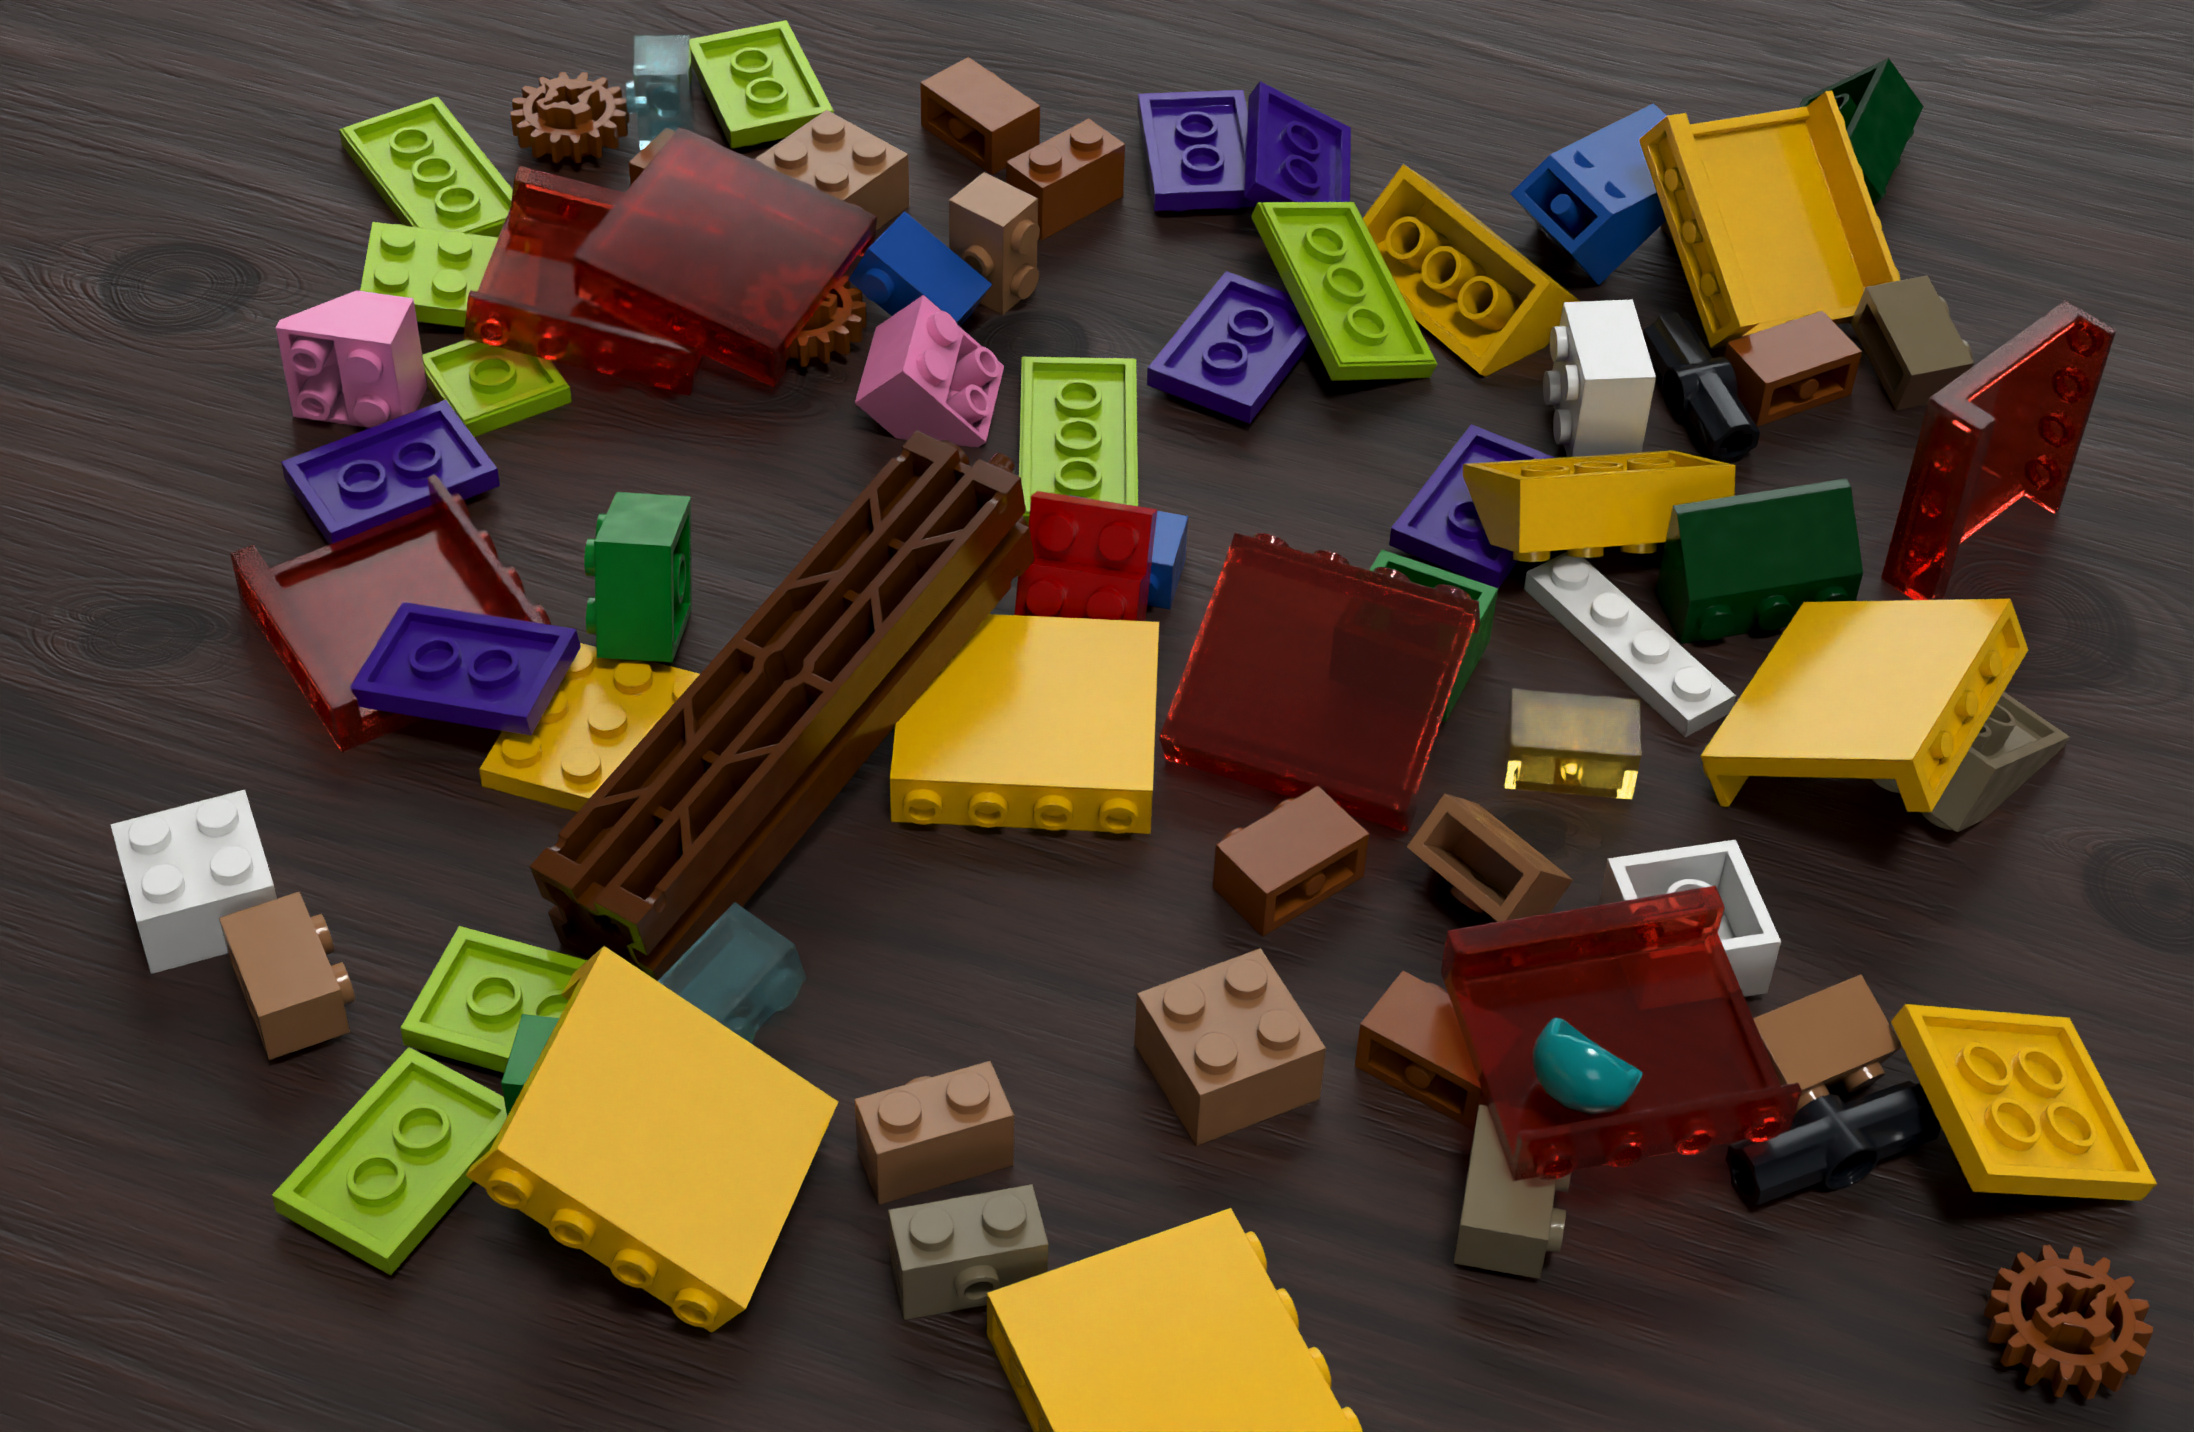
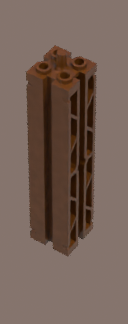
(788, 708)

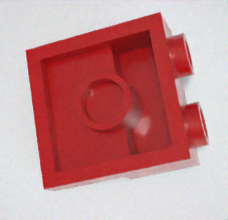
(1087, 560)

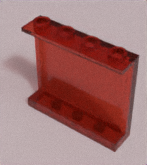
(721, 253)
(530, 297)
(1993, 438)
(338, 600)
(1320, 678)
(1645, 987)

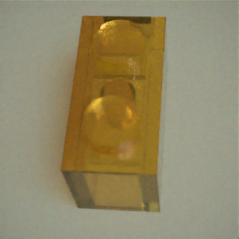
(1572, 744)

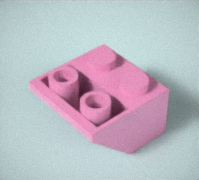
(353, 359)
(929, 377)

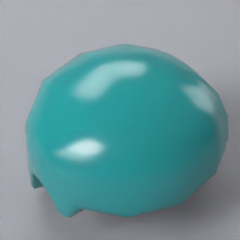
(1580, 1071)

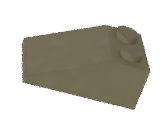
(2000, 760)

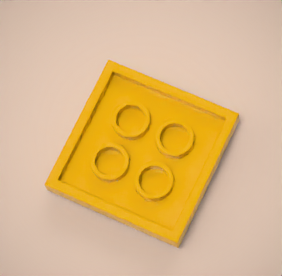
(585, 730)
(2022, 1104)

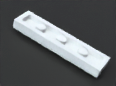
(1630, 643)

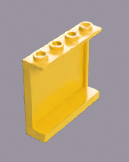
(1768, 216)
(1871, 695)
(1034, 729)
(657, 1142)
(1164, 1341)

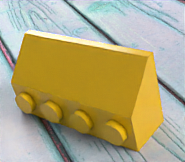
(1463, 276)
(1590, 500)

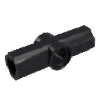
(1700, 388)
(1833, 1142)

